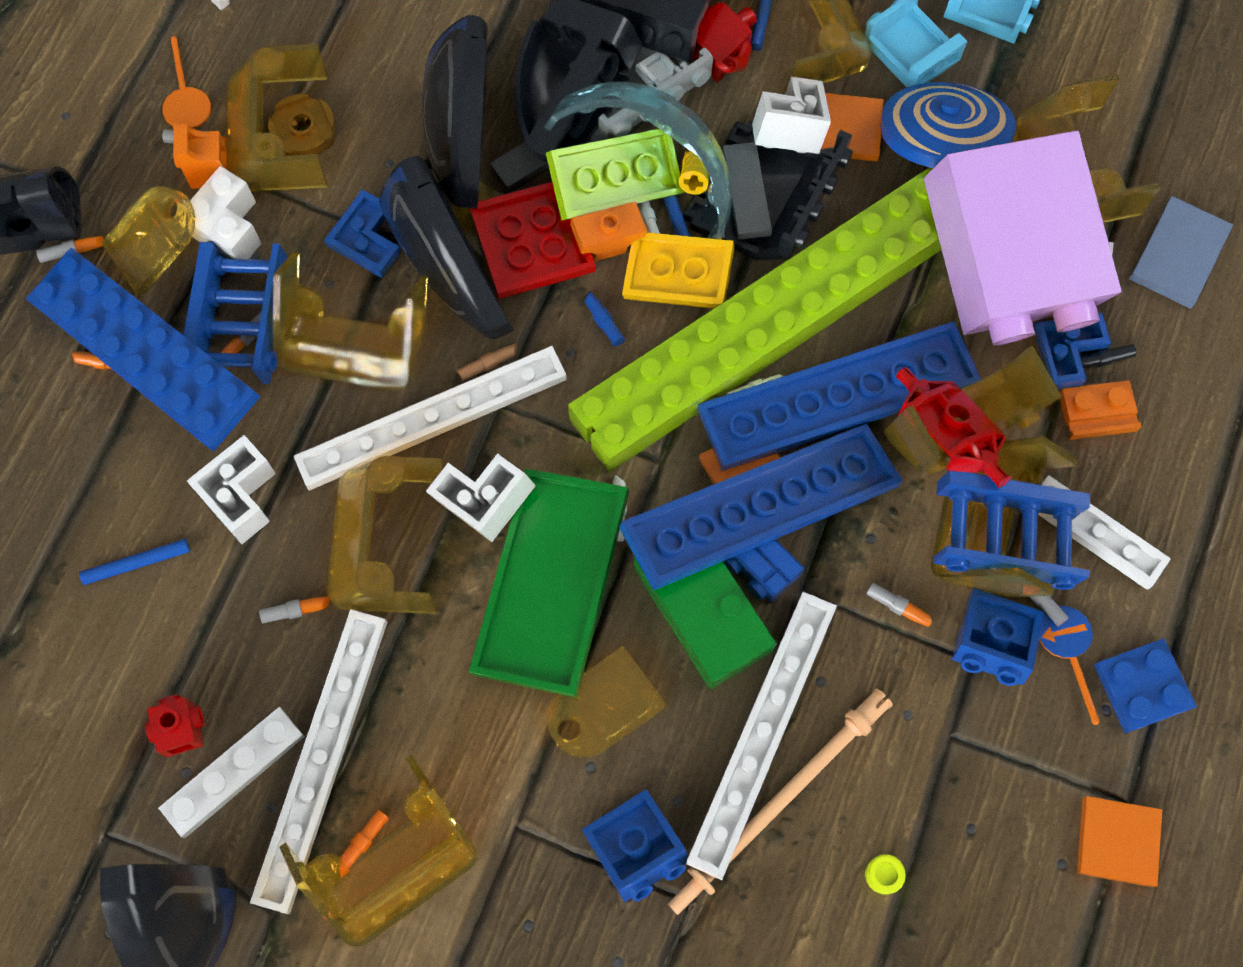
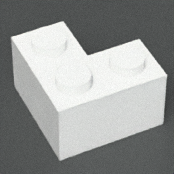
(794, 119)
(220, 214)
(228, 483)
(489, 500)

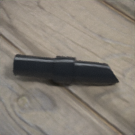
(1106, 356)

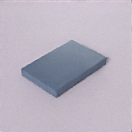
(1181, 252)

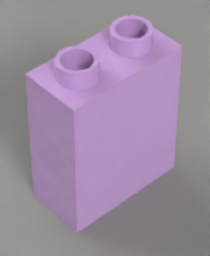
(1022, 236)

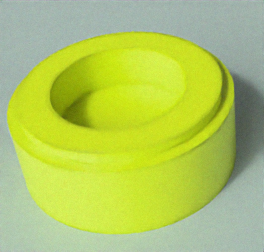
(885, 874)

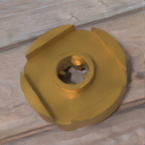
(303, 108)

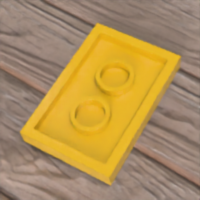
(679, 270)

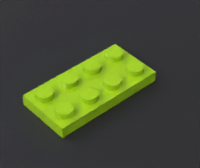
(614, 172)

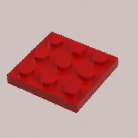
(528, 241)

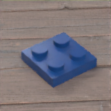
(1144, 685)

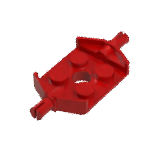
(970, 442)

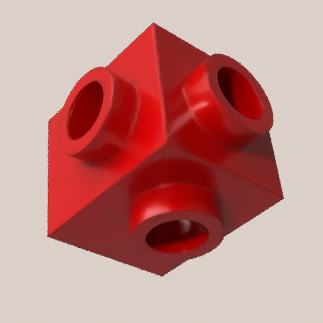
(175, 726)

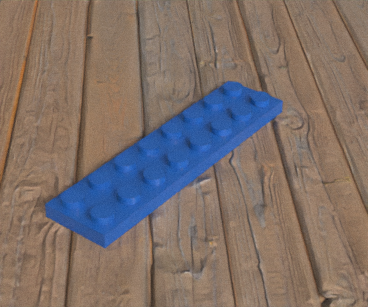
(143, 349)
(831, 396)
(759, 506)

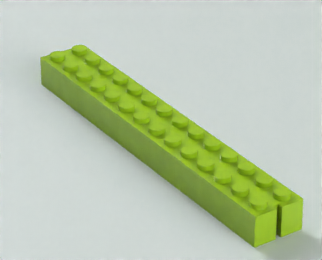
(757, 325)

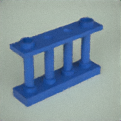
(207, 296)
(1030, 501)

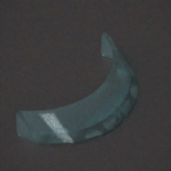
(670, 117)

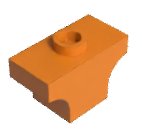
(198, 153)
(608, 230)

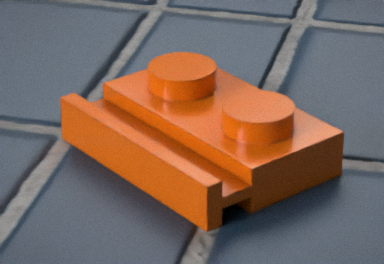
(1099, 410)

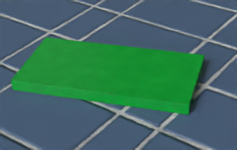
(550, 584)

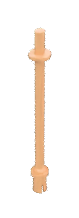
(856, 724)

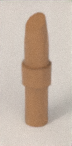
(487, 362)

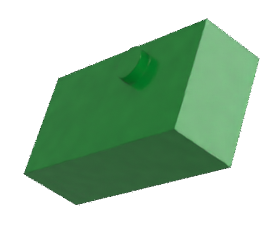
(712, 622)

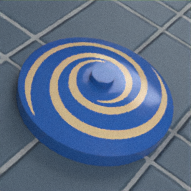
(944, 119)

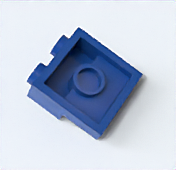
(998, 638)
(636, 847)

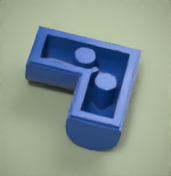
(1061, 350)

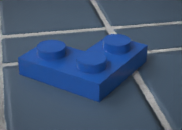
(357, 238)

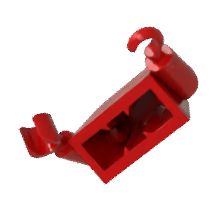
(727, 38)

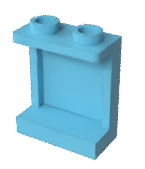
(994, 17)
(912, 43)

